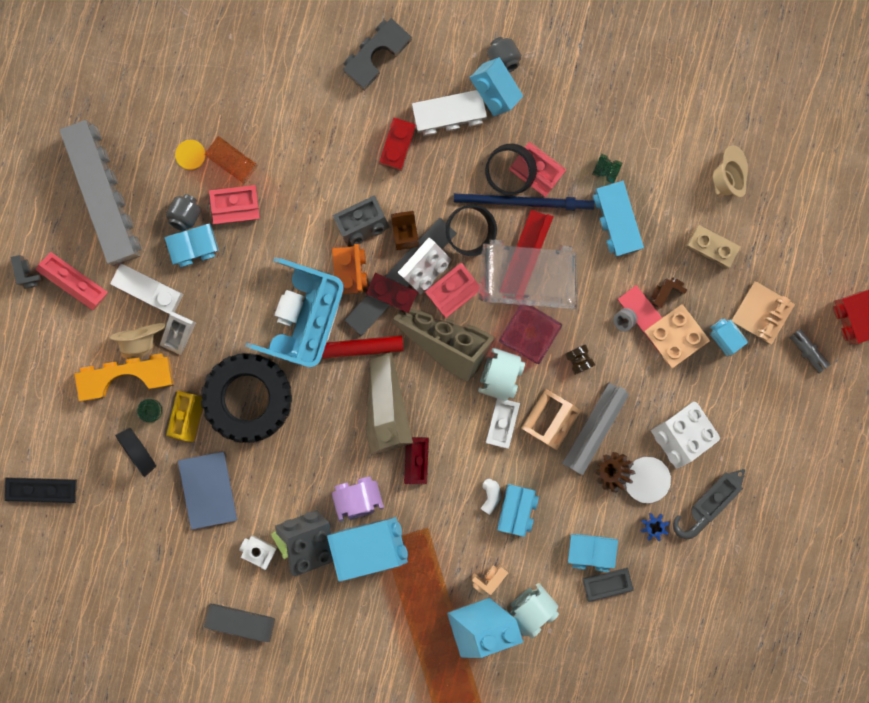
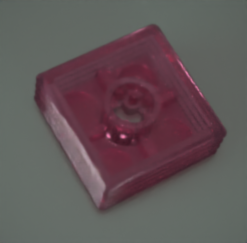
(532, 348)

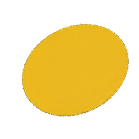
(190, 154)

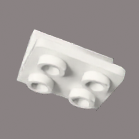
(686, 435)

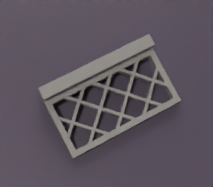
(595, 428)

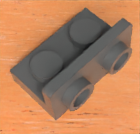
(361, 221)

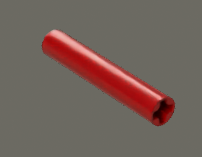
(363, 347)

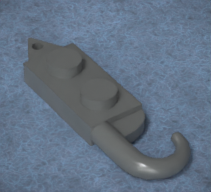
(712, 503)

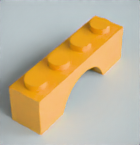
(153, 372)

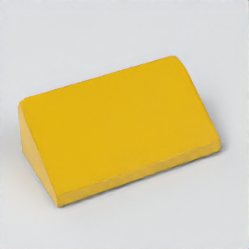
(185, 416)

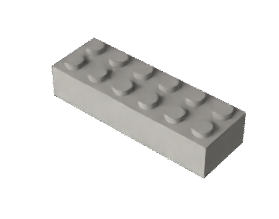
(99, 192)

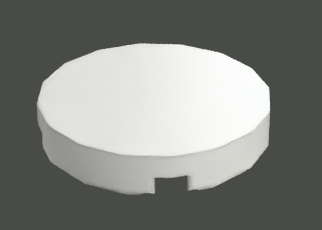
(650, 481)

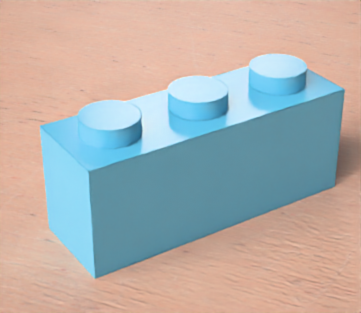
(618, 219)

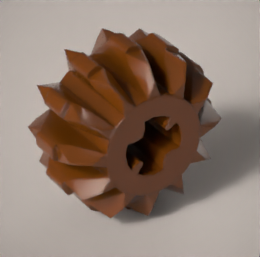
(620, 478)

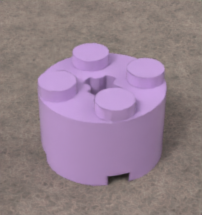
(357, 499)

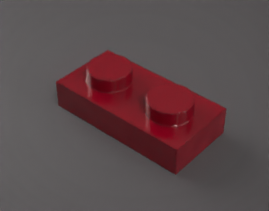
(391, 292)
(416, 461)

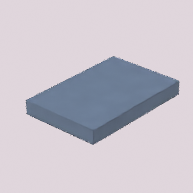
(207, 490)

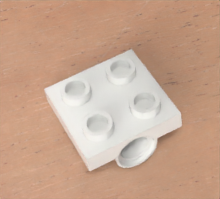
(425, 266)

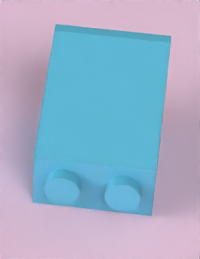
(367, 548)
(483, 629)

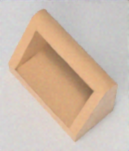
(561, 424)

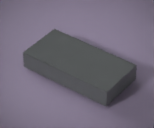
(607, 584)

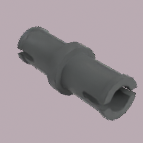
(809, 351)

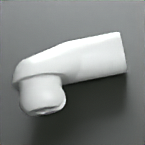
(493, 493)

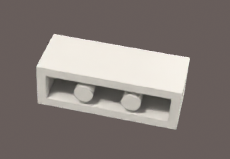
(449, 112)

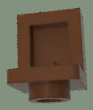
(405, 230)
(661, 293)

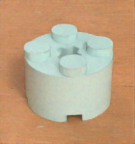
(501, 374)
(533, 610)

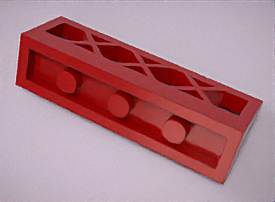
(535, 230)

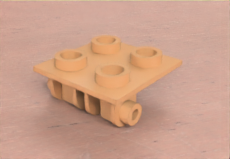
(763, 312)
(677, 336)

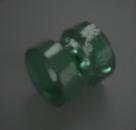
(606, 168)
(150, 410)

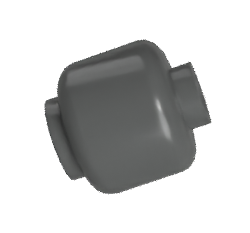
(507, 51)
(183, 212)

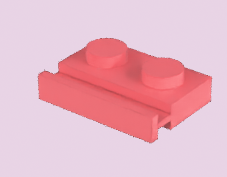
(547, 170)
(234, 204)
(453, 290)

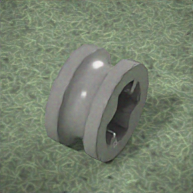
(625, 325)

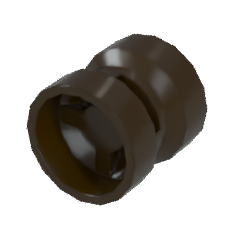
(577, 354)

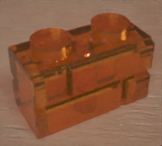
(231, 160)

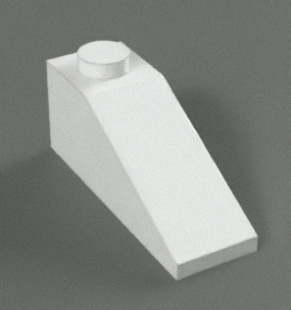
(146, 289)

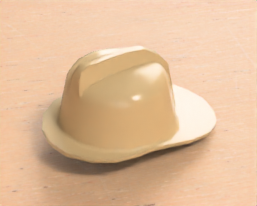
(732, 174)
(138, 341)

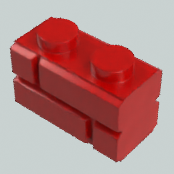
(397, 144)

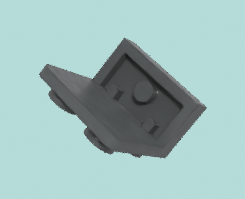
(306, 542)

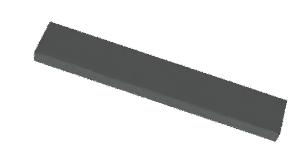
(370, 308)

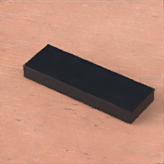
(40, 490)

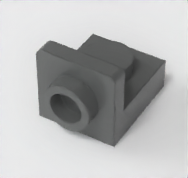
(21, 269)

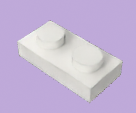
(502, 423)

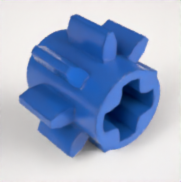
(656, 533)

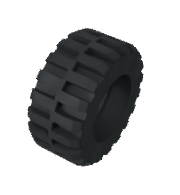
(214, 398)

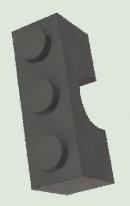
(388, 37)

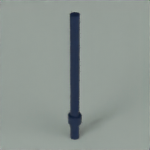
(569, 203)

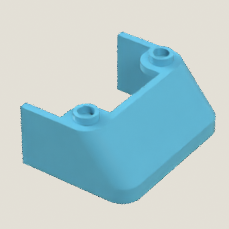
(314, 320)

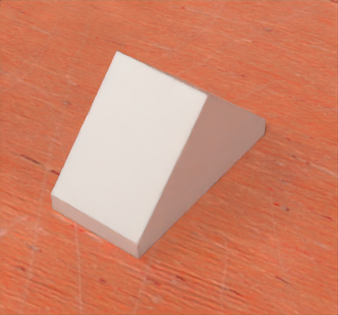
(177, 333)

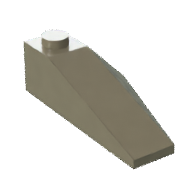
(452, 346)
(386, 415)

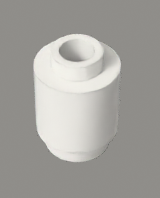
(289, 308)

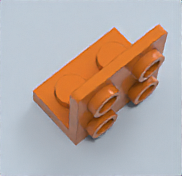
(348, 268)

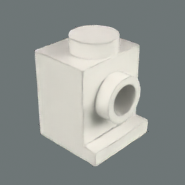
(267, 551)

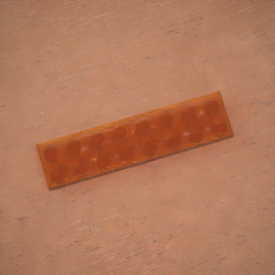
(426, 610)

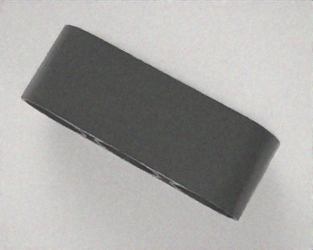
(239, 622)

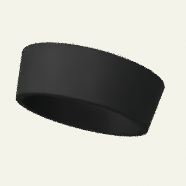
(528, 157)
(492, 229)
(136, 451)

